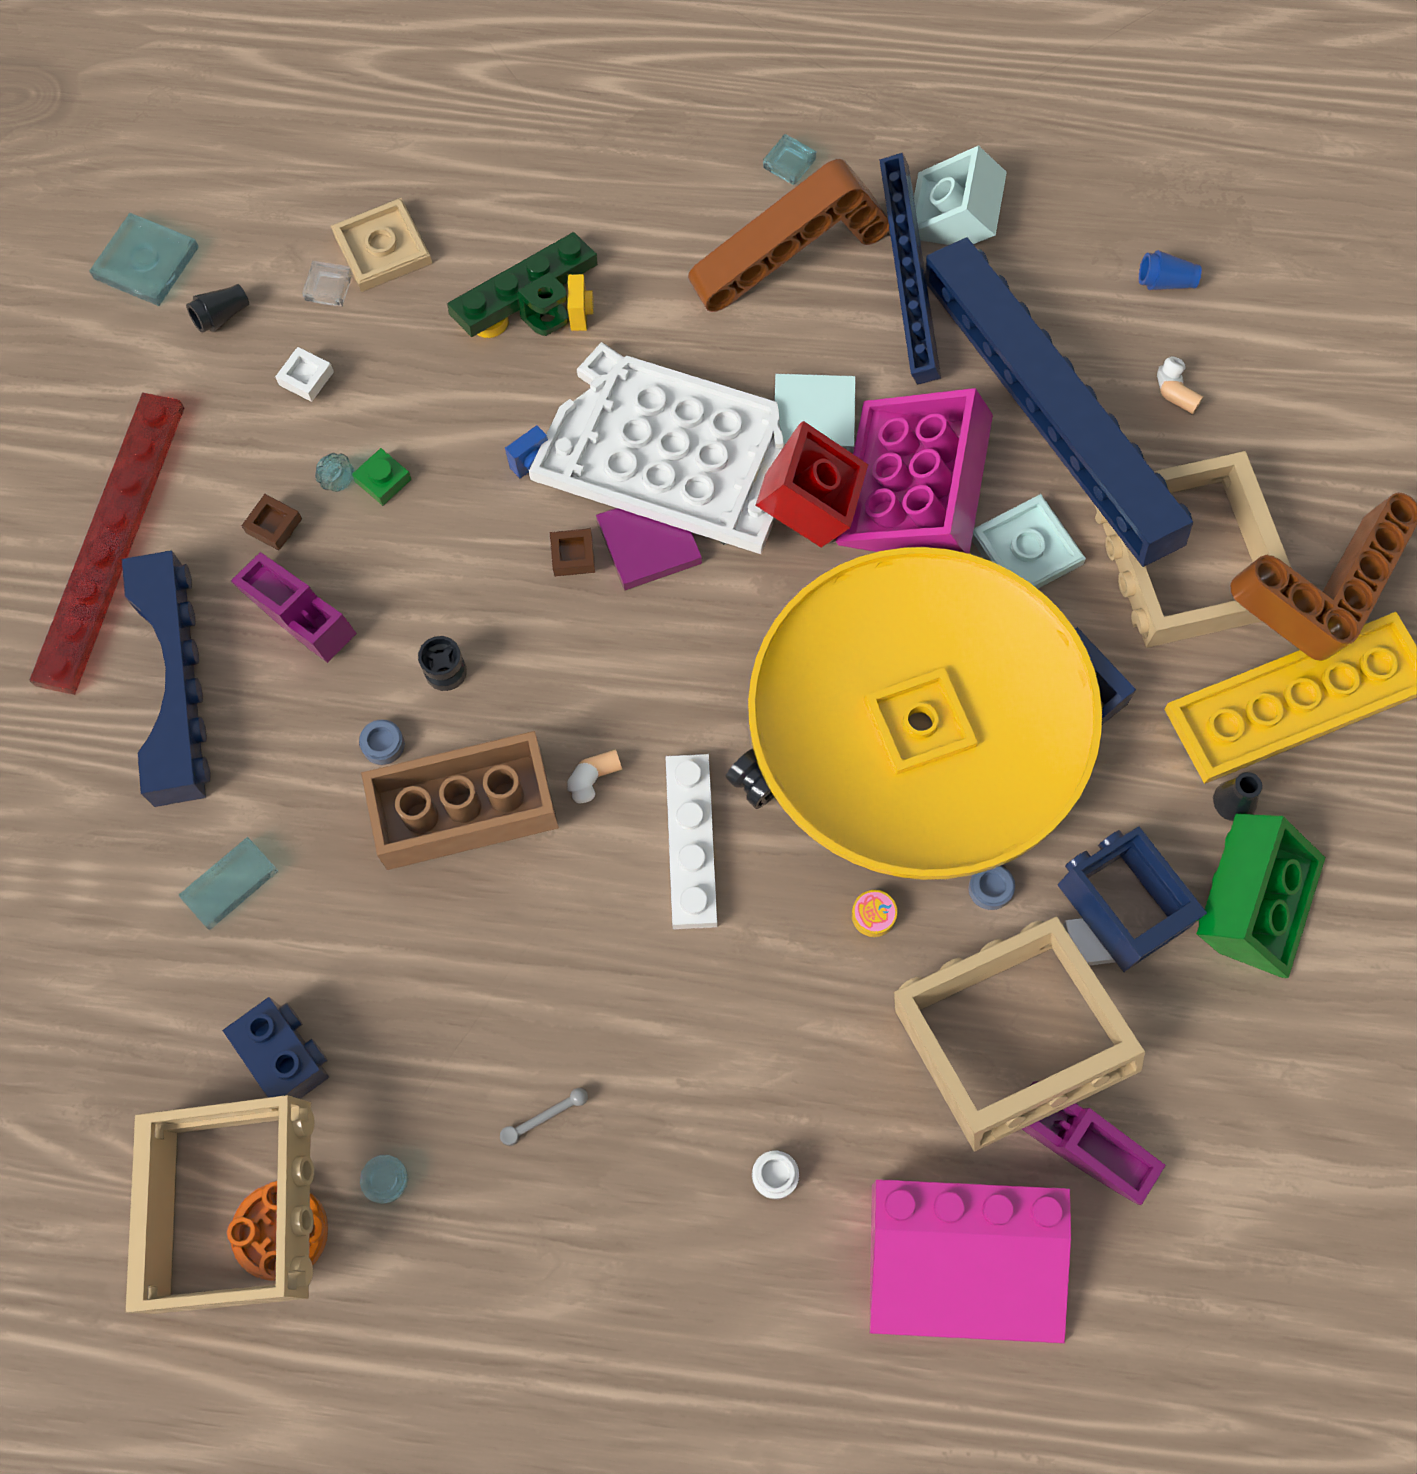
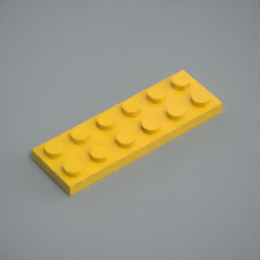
(1295, 700)

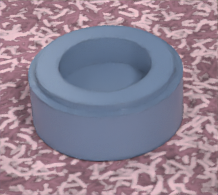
(381, 742)
(992, 888)

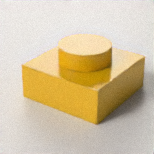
(579, 302)

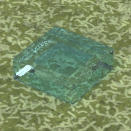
(789, 159)

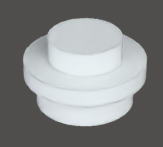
(775, 1174)

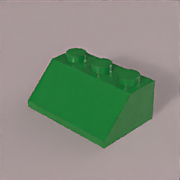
(1262, 893)

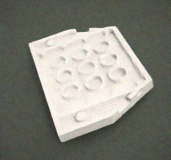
(667, 451)

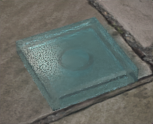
(144, 259)

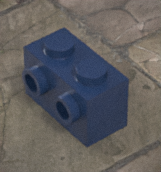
(276, 1051)

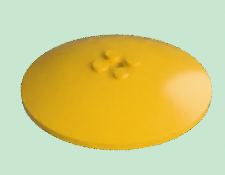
(937, 638)

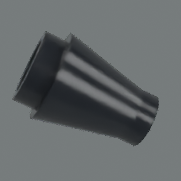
(215, 308)
(1238, 795)

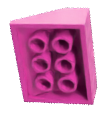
(921, 471)
(969, 1261)

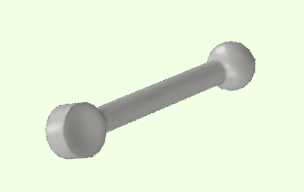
(510, 1135)

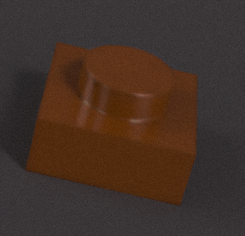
(271, 522)
(572, 552)

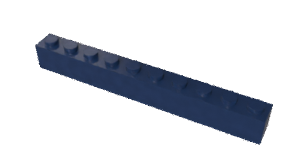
(1059, 403)

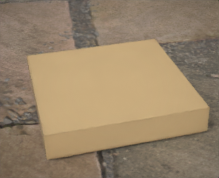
(381, 244)

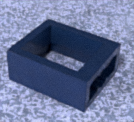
(1157, 878)

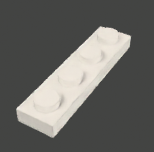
(691, 842)

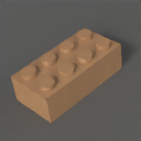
(459, 800)

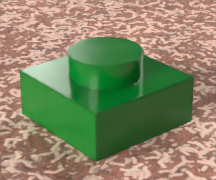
(381, 476)

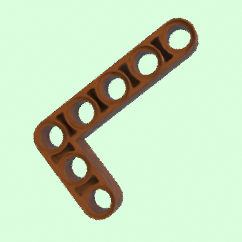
(785, 229)
(1330, 619)

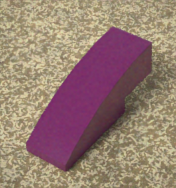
(294, 606)
(1099, 1150)

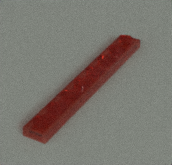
(106, 544)

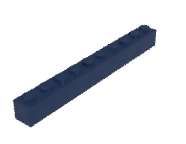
(910, 269)

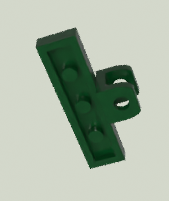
(528, 286)

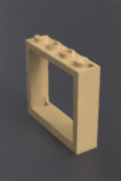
(1256, 528)
(1047, 1095)
(155, 1195)

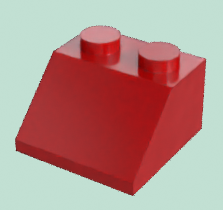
(813, 486)

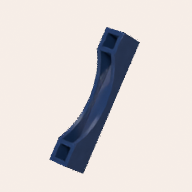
(172, 754)

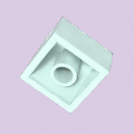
(960, 198)

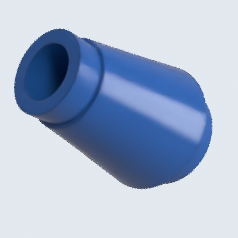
(1166, 271)

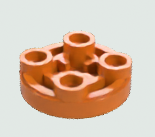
(255, 1229)

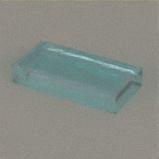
(228, 883)

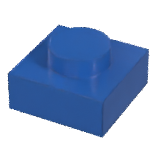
(524, 450)

